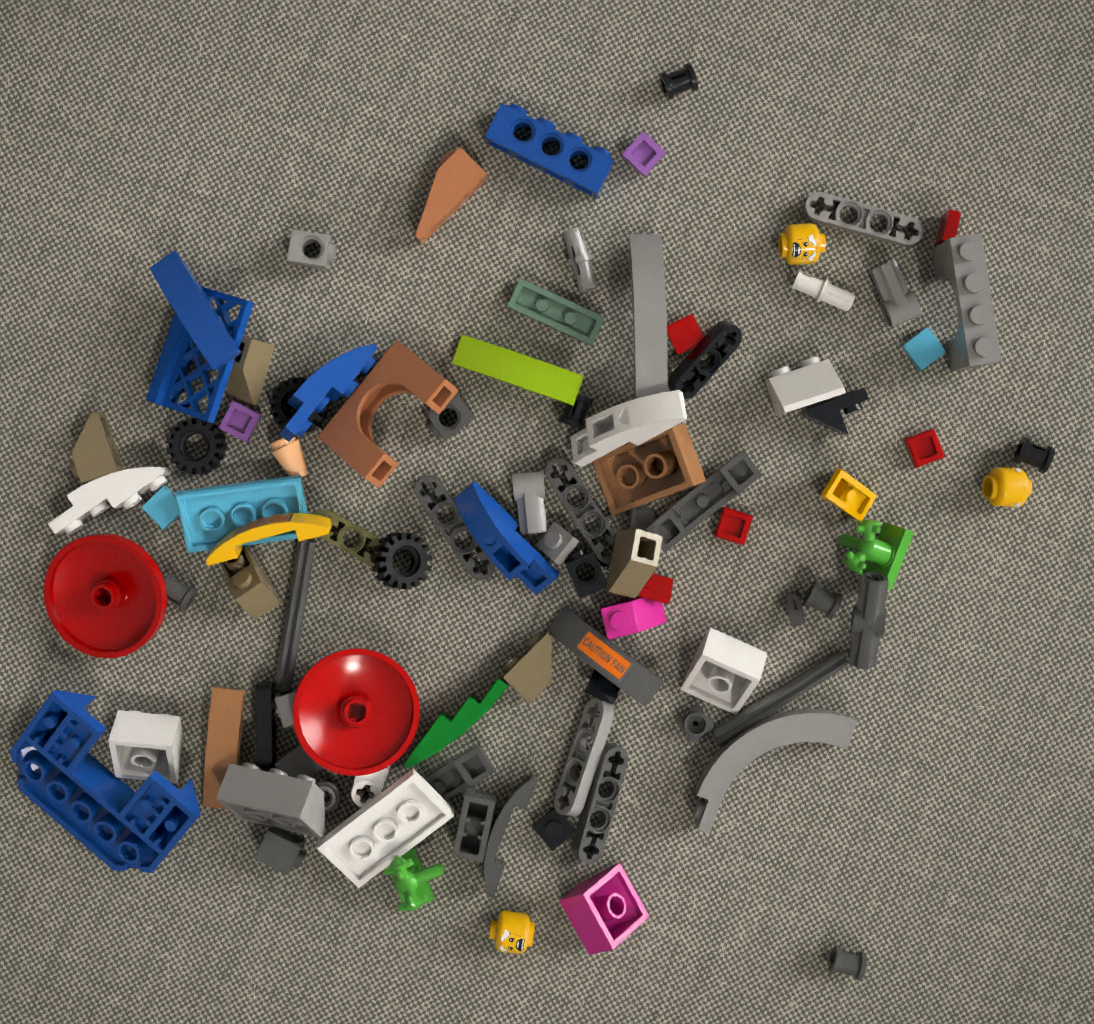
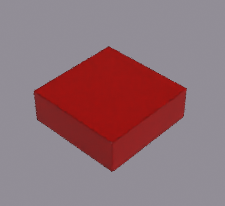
(948, 226)
(684, 334)
(924, 448)
(733, 526)
(657, 589)

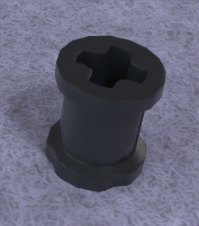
(678, 81)
(575, 414)
(1034, 455)

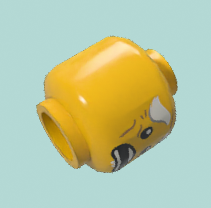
(801, 244)
(1006, 487)
(512, 932)

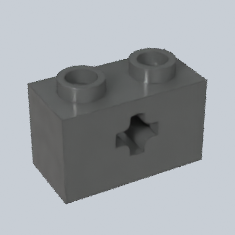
(474, 825)

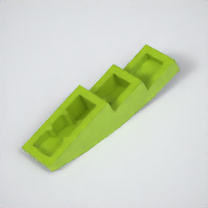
(517, 370)

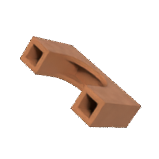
(350, 429)

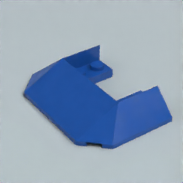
(87, 798)

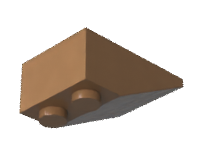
(649, 470)

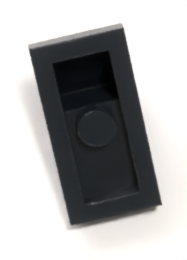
(829, 414)

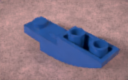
(333, 380)
(496, 535)

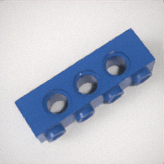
(513, 117)

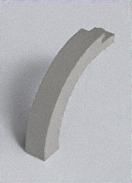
(648, 314)
(766, 735)

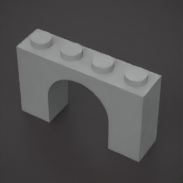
(965, 266)

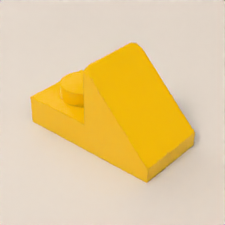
(848, 495)

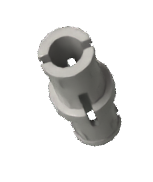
(580, 259)

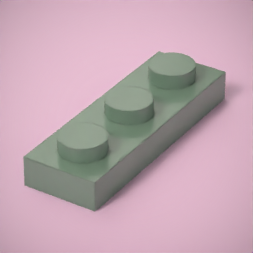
(555, 312)

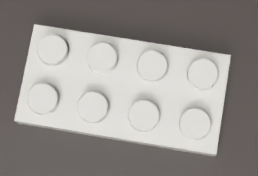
(385, 828)

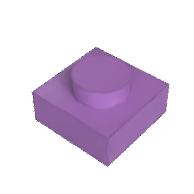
(643, 154)
(240, 421)

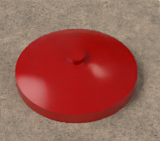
(105, 595)
(355, 711)

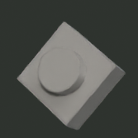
(557, 543)

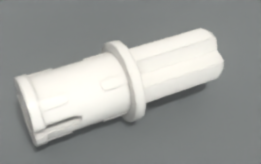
(823, 291)

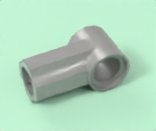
(897, 302)
(529, 494)

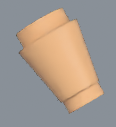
(290, 456)

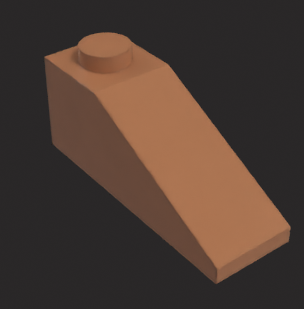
(453, 185)

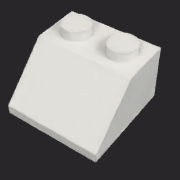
(803, 386)
(724, 671)
(146, 744)

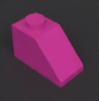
(631, 616)

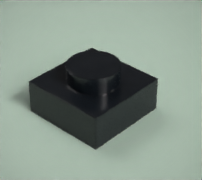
(602, 687)
(553, 828)

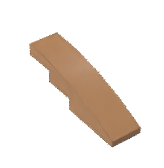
(223, 740)

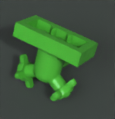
(883, 554)
(413, 880)

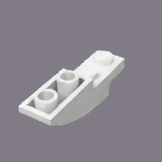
(627, 422)
(118, 488)

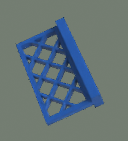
(177, 356)

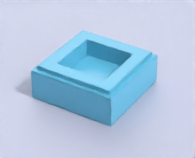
(923, 349)
(162, 507)

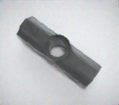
(868, 620)

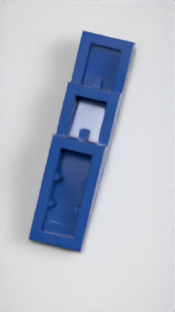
(195, 310)

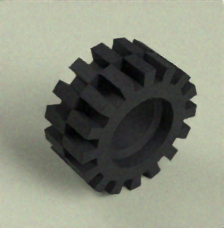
(279, 404)
(178, 451)
(384, 555)

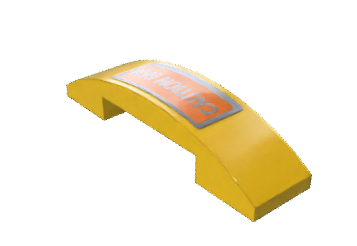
(305, 526)

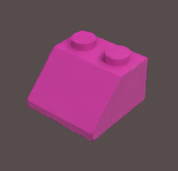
(604, 909)

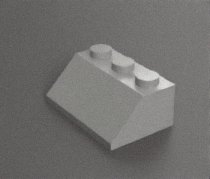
(274, 799)

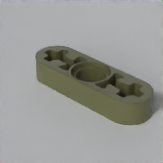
(336, 519)

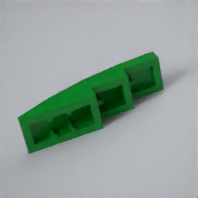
(448, 728)

